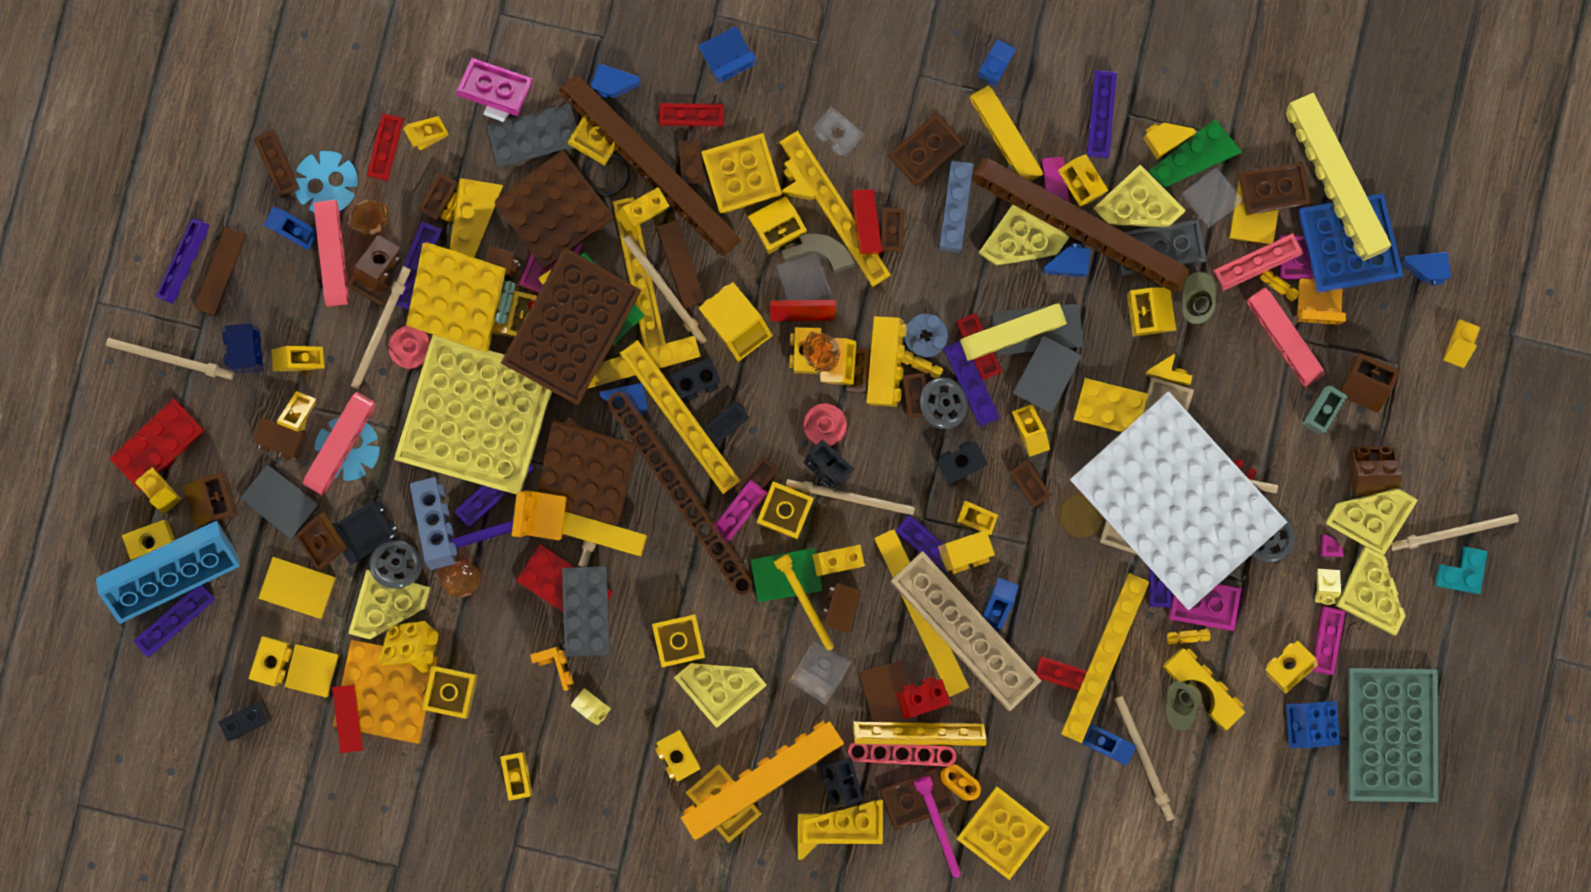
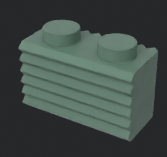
(1324, 410)

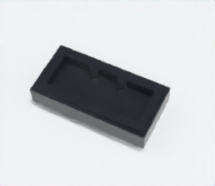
(725, 423)

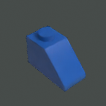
(996, 63)
(613, 82)
(291, 228)
(1071, 262)
(1428, 267)
(635, 392)
(1000, 603)
(1108, 744)

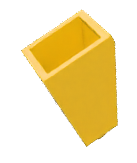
(735, 321)

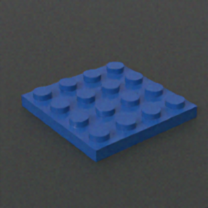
(1333, 254)

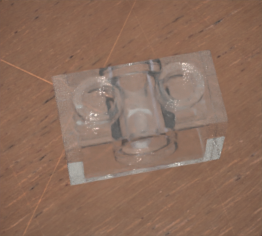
(834, 120)

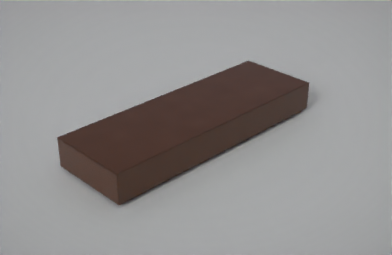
(277, 163)

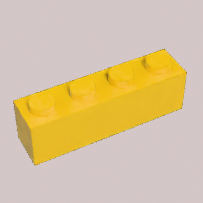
(886, 361)

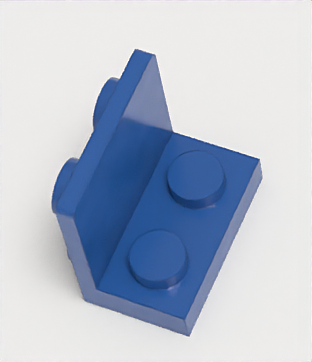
(727, 54)
(1312, 724)

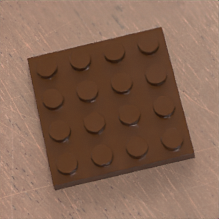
(553, 209)
(588, 471)

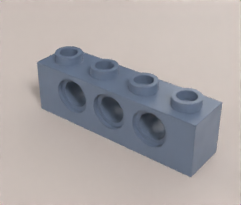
(422, 493)

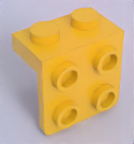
(410, 644)

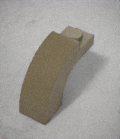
(825, 246)

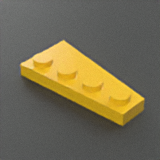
(472, 214)
(846, 826)

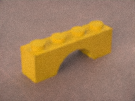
(1223, 708)

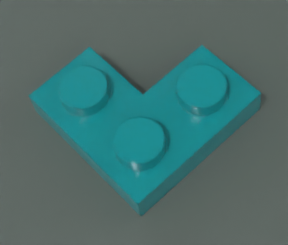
(1467, 577)

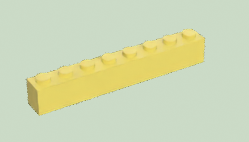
(1338, 177)

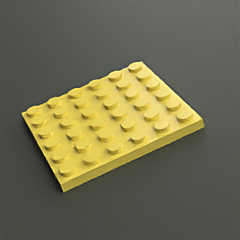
(473, 417)

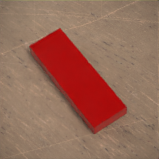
(691, 114)
(385, 147)
(866, 221)
(803, 310)
(987, 364)
(1060, 673)
(347, 718)

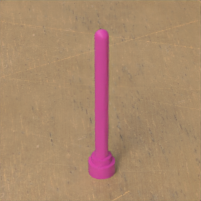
(924, 786)

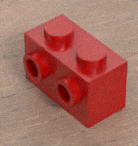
(922, 698)

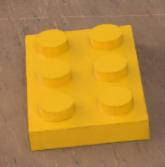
(1109, 405)

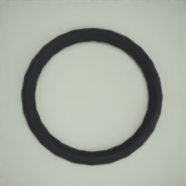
(608, 194)

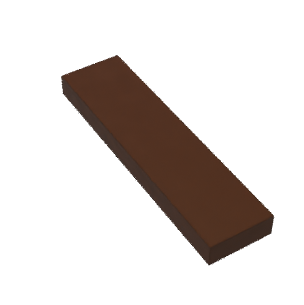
(681, 264)
(220, 271)

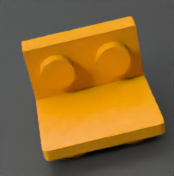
(1319, 307)
(539, 515)
(546, 657)

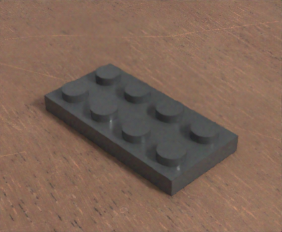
(532, 135)
(585, 611)

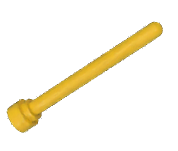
(784, 564)

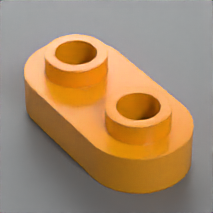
(960, 781)

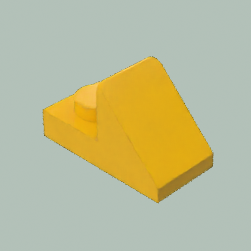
(425, 132)
(800, 187)
(1461, 344)
(1164, 371)
(297, 411)
(158, 490)
(977, 518)

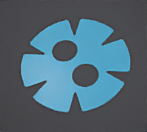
(328, 163)
(364, 454)

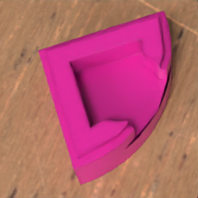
(1330, 547)

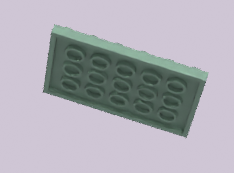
(1393, 735)

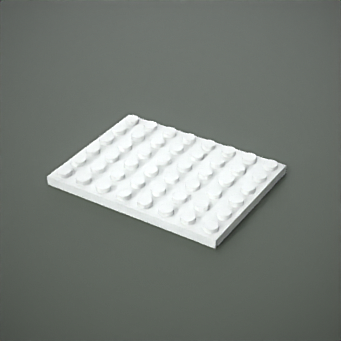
(1178, 500)

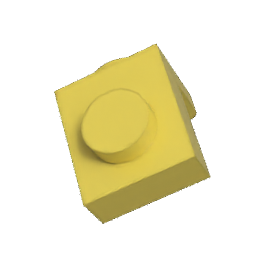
(1328, 586)
(590, 707)

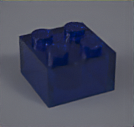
(243, 348)

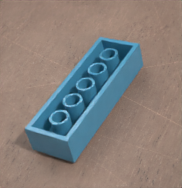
(167, 572)

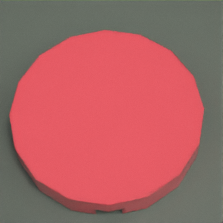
(409, 347)
(825, 423)

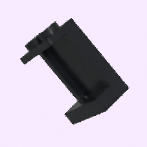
(365, 531)

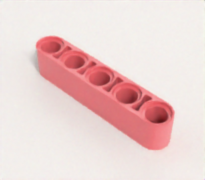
(331, 253)
(1285, 337)
(339, 443)
(912, 757)

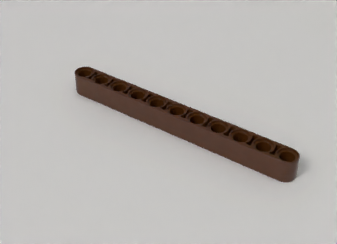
(650, 165)
(1080, 225)
(681, 503)

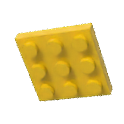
(741, 173)
(1002, 833)

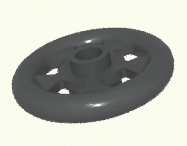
(928, 409)
(1285, 545)
(391, 547)

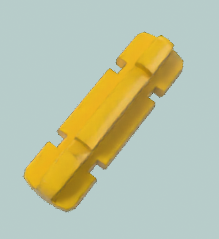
(447, 215)
(1279, 285)
(922, 365)
(1188, 636)

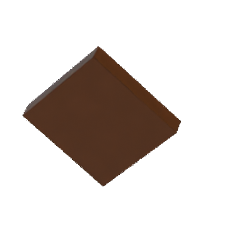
(321, 541)

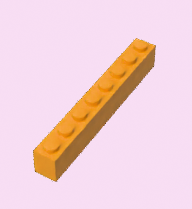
(761, 781)

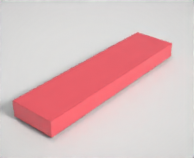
(1258, 262)

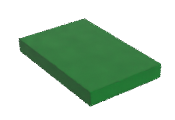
(773, 583)

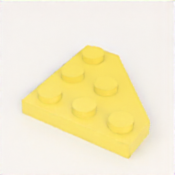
(1139, 202)
(1021, 239)
(1373, 518)
(1372, 593)
(384, 607)
(719, 689)

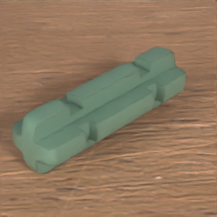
(505, 302)

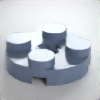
(919, 346)

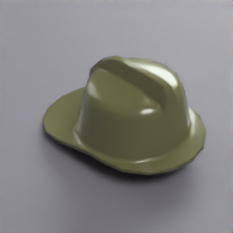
(1199, 298)
(1182, 704)

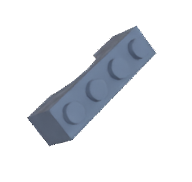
(955, 207)

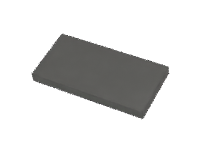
(1180, 242)
(1067, 335)

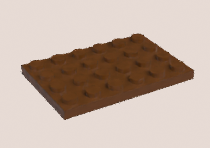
(570, 326)

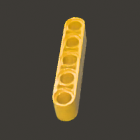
(1005, 134)

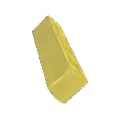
(1013, 331)

